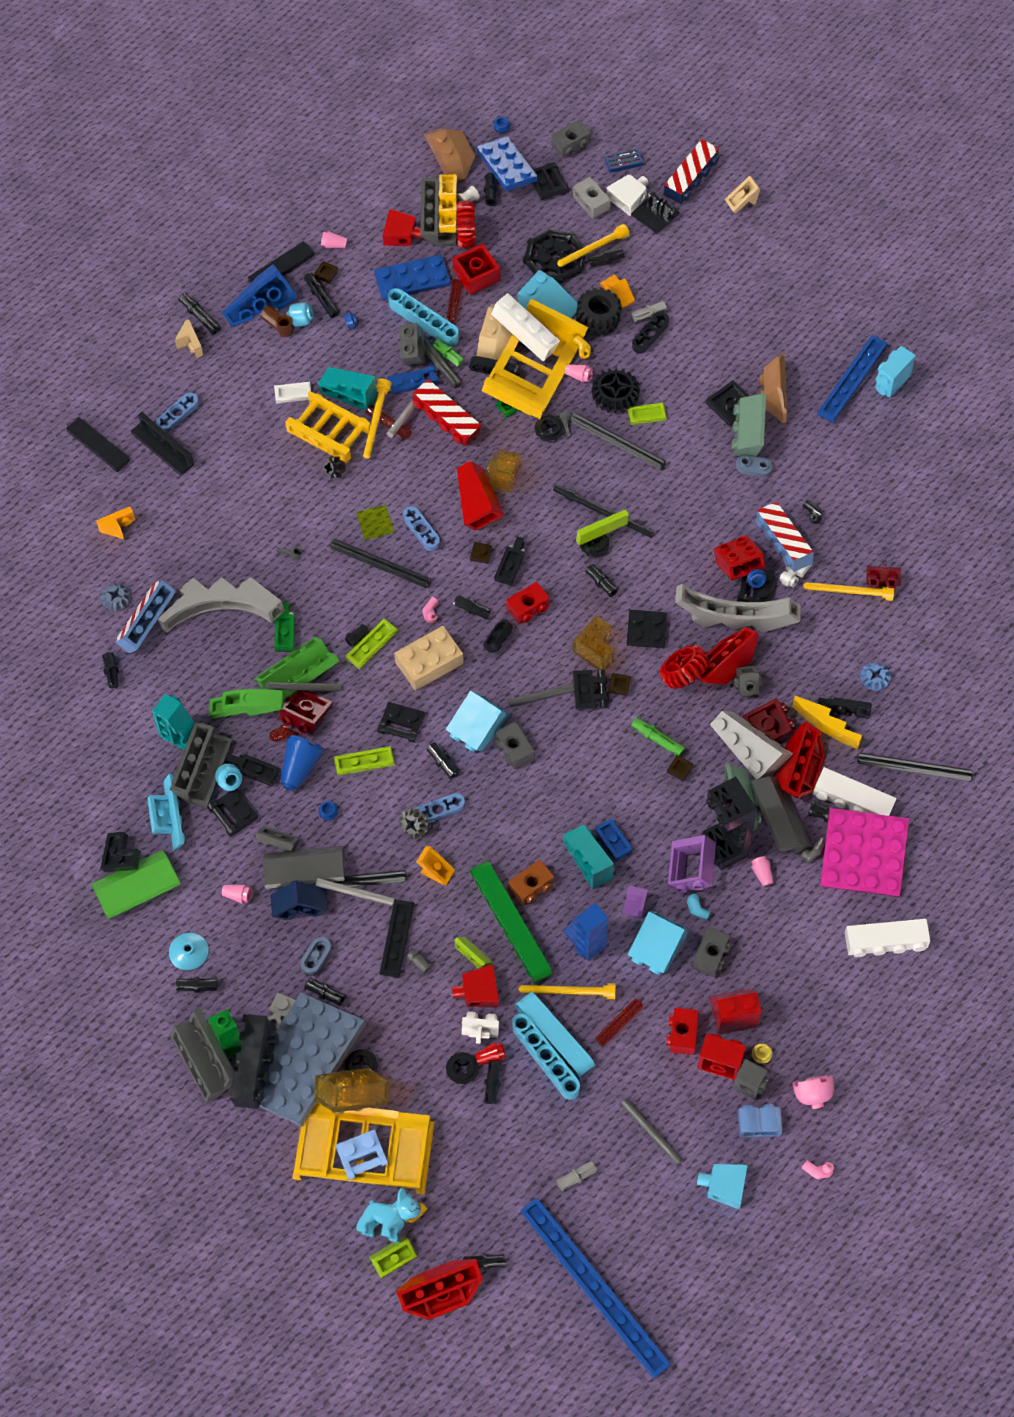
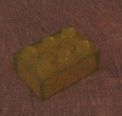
(351, 1090)

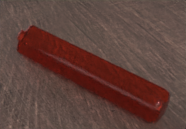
(454, 301)
(387, 421)
(619, 1022)

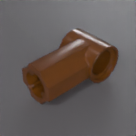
(277, 321)

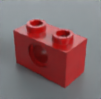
(532, 594)
(682, 1042)

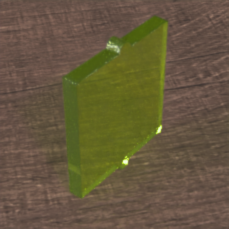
(374, 522)

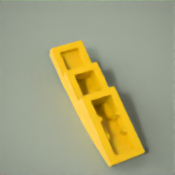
(447, 203)
(821, 719)

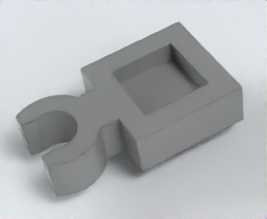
(280, 1008)

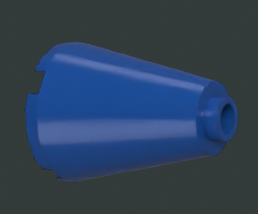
(298, 761)

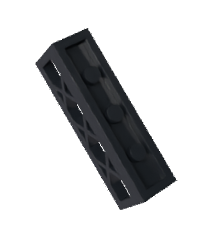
(162, 444)

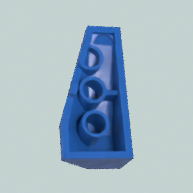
(265, 290)

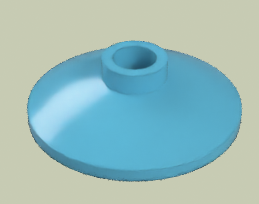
(195, 957)

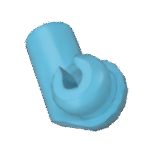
(695, 907)

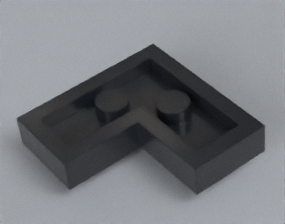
(116, 856)

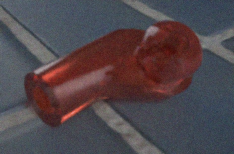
(281, 733)

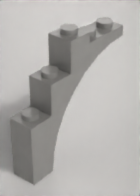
(222, 595)
(735, 615)

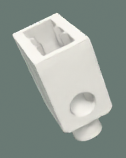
(628, 193)

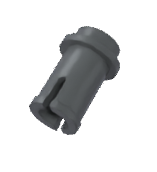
(419, 961)

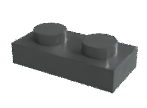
(276, 838)

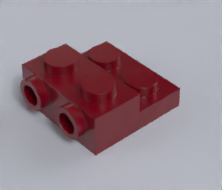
(305, 711)
(772, 720)

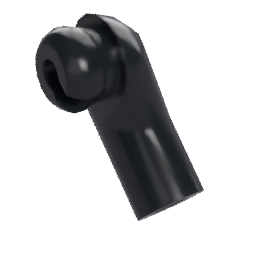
(815, 511)

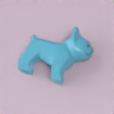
(389, 1215)

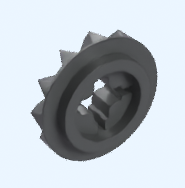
(420, 826)

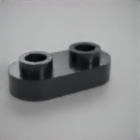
(497, 636)

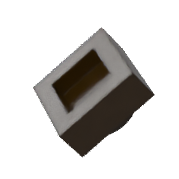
(326, 272)
(481, 552)
(619, 684)
(680, 768)

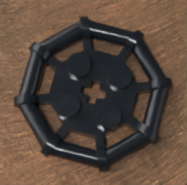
(552, 247)

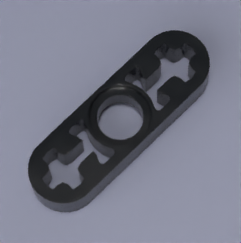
(651, 325)
(486, 365)

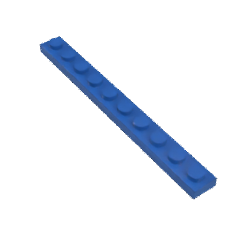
(595, 1288)

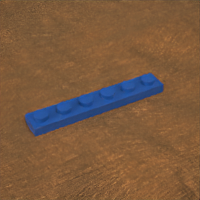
(852, 378)

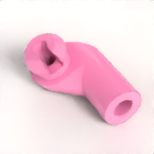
(428, 610)
(818, 1172)

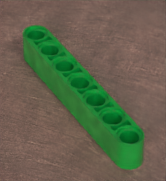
(511, 921)

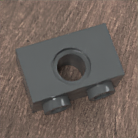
(571, 138)
(412, 344)
(513, 735)
(714, 941)
(751, 1080)

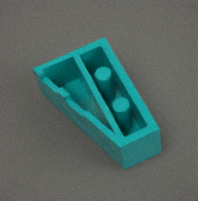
(349, 387)
(173, 721)
(589, 856)

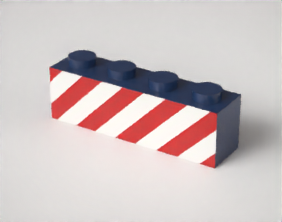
(691, 172)

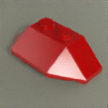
(728, 655)
(802, 770)
(440, 1289)

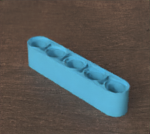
(426, 318)
(554, 1032)
(549, 1065)

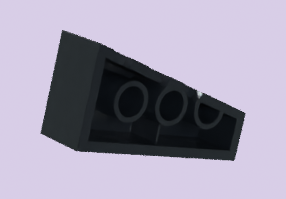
(253, 1061)

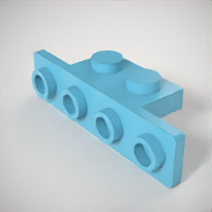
(165, 814)

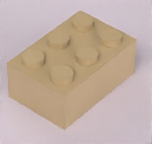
(429, 658)

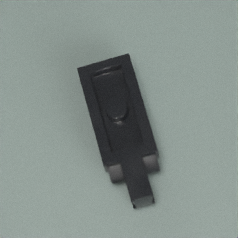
(510, 562)
(844, 706)
(255, 768)

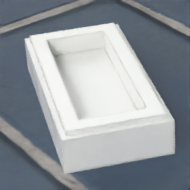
(292, 392)

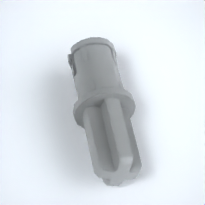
(649, 311)
(576, 1176)

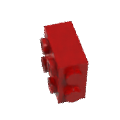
(738, 557)

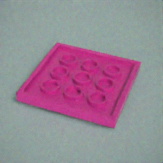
(864, 852)

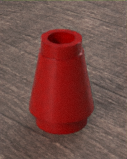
(491, 1053)

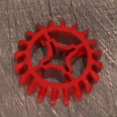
(466, 224)
(684, 666)

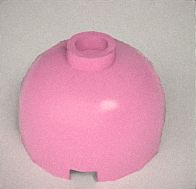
(814, 1090)

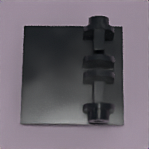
(655, 212)

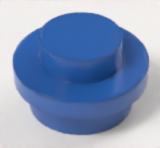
(501, 125)
(351, 320)
(756, 578)
(328, 810)

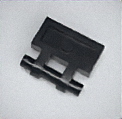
(584, 689)

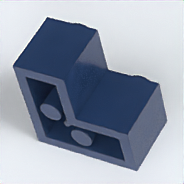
(298, 899)

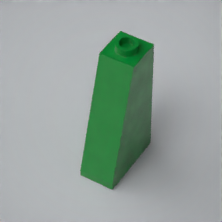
(226, 1032)

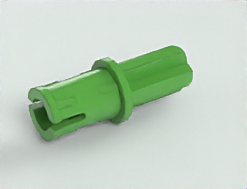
(448, 352)

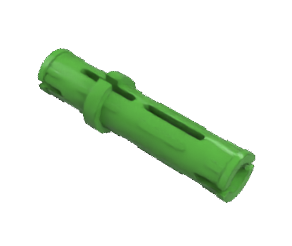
(652, 733)

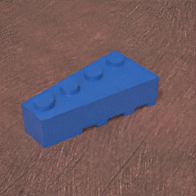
(588, 932)

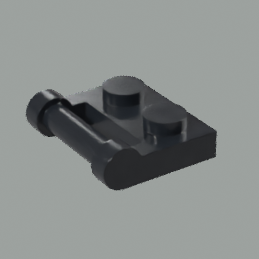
(545, 186)
(760, 594)
(401, 716)
(237, 807)

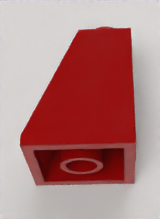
(735, 1010)

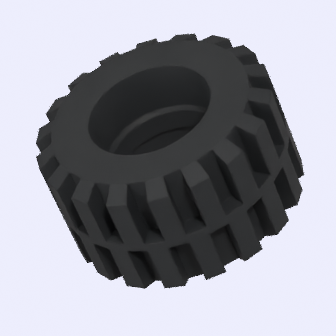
(600, 300)

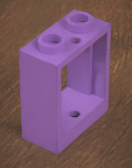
(679, 851)

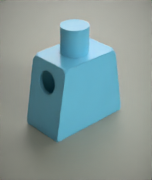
(725, 1183)

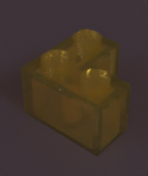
(503, 470)
(591, 644)

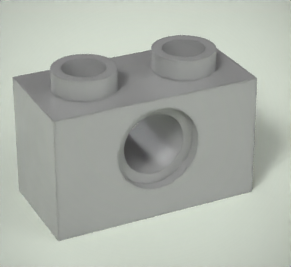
(591, 197)

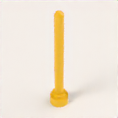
(621, 232)
(383, 387)
(887, 593)
(607, 990)

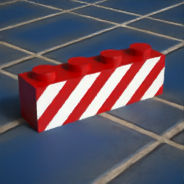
(446, 413)

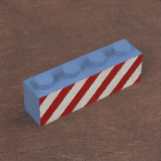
(784, 537)
(145, 616)

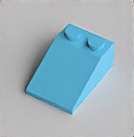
(549, 293)

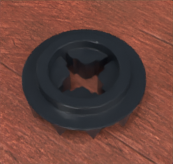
(551, 422)
(603, 545)
(355, 1057)
(462, 1059)

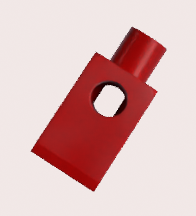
(400, 229)
(478, 988)

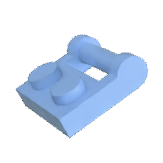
(359, 1148)

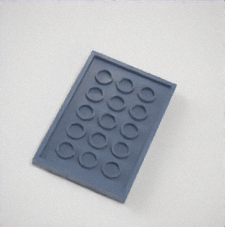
(311, 1043)

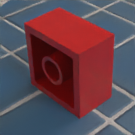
(476, 269)
(721, 1056)

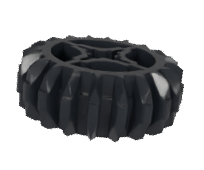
(604, 390)

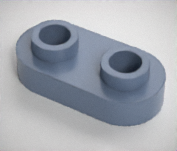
(753, 466)
(314, 956)

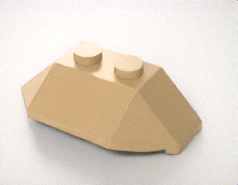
(492, 337)

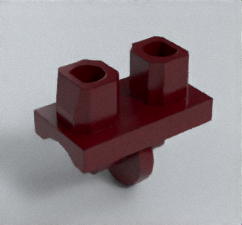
(883, 576)

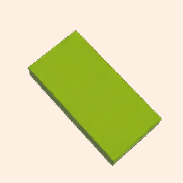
(647, 413)

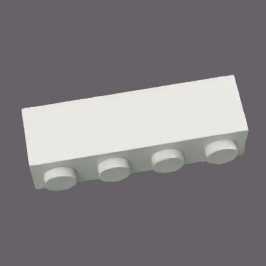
(525, 327)
(852, 794)
(887, 937)

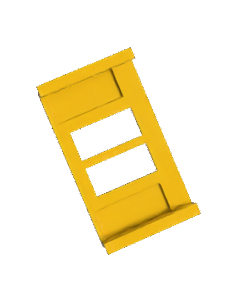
(520, 392)
(407, 1150)

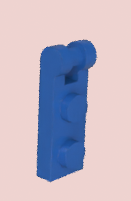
(412, 380)

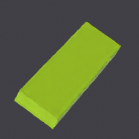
(602, 527)
(371, 644)
(364, 761)

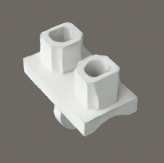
(480, 1028)

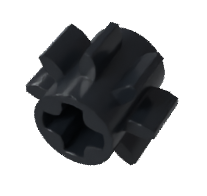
(334, 467)

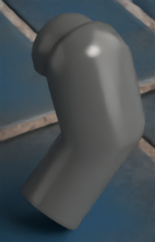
(809, 856)

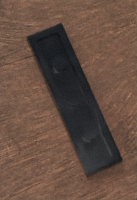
(288, 260)
(98, 444)
(396, 938)

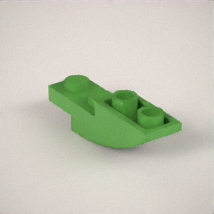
(246, 701)

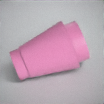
(332, 240)
(579, 372)
(762, 869)
(239, 893)

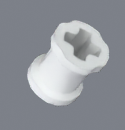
(469, 195)

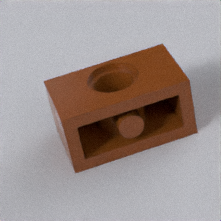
(535, 873)

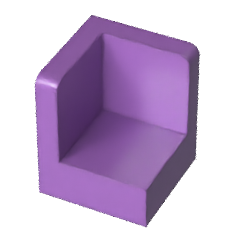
(635, 901)

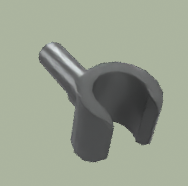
(565, 417)
(291, 552)

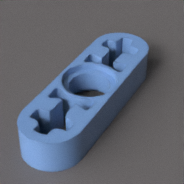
(179, 405)
(421, 521)
(441, 802)

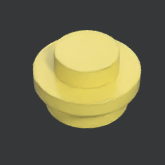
(761, 1053)

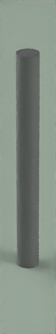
(303, 686)
(541, 695)
(651, 1131)

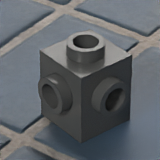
(747, 681)

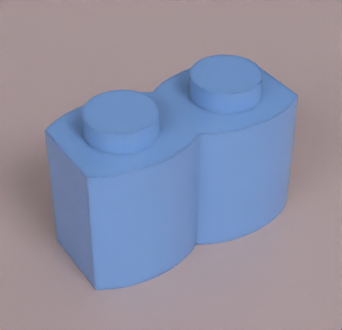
(759, 1121)

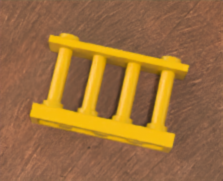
(327, 442)

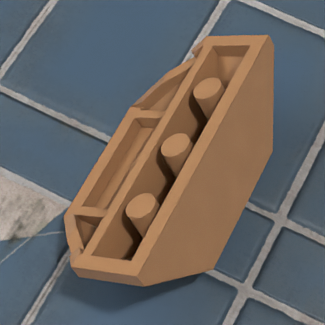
(451, 151)
(775, 387)

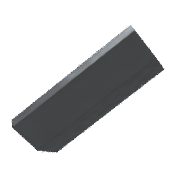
(430, 215)
(197, 768)
(781, 815)
(303, 865)
(203, 1056)

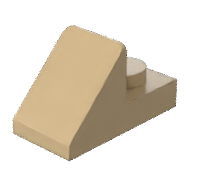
(744, 193)
(188, 338)

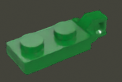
(284, 630)

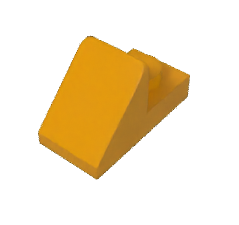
(620, 288)
(112, 523)
(435, 866)

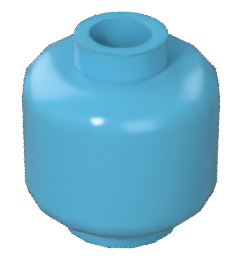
(301, 314)
(228, 777)

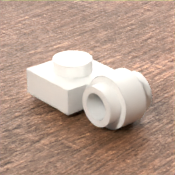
(789, 578)

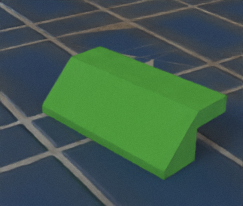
(299, 666)
(132, 887)

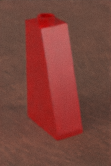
(477, 497)

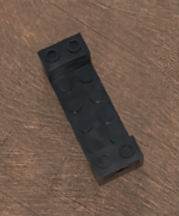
(735, 822)

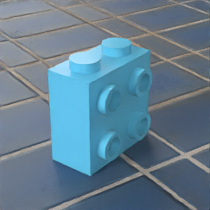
(894, 371)

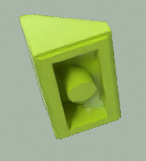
(472, 953)
(393, 1256)

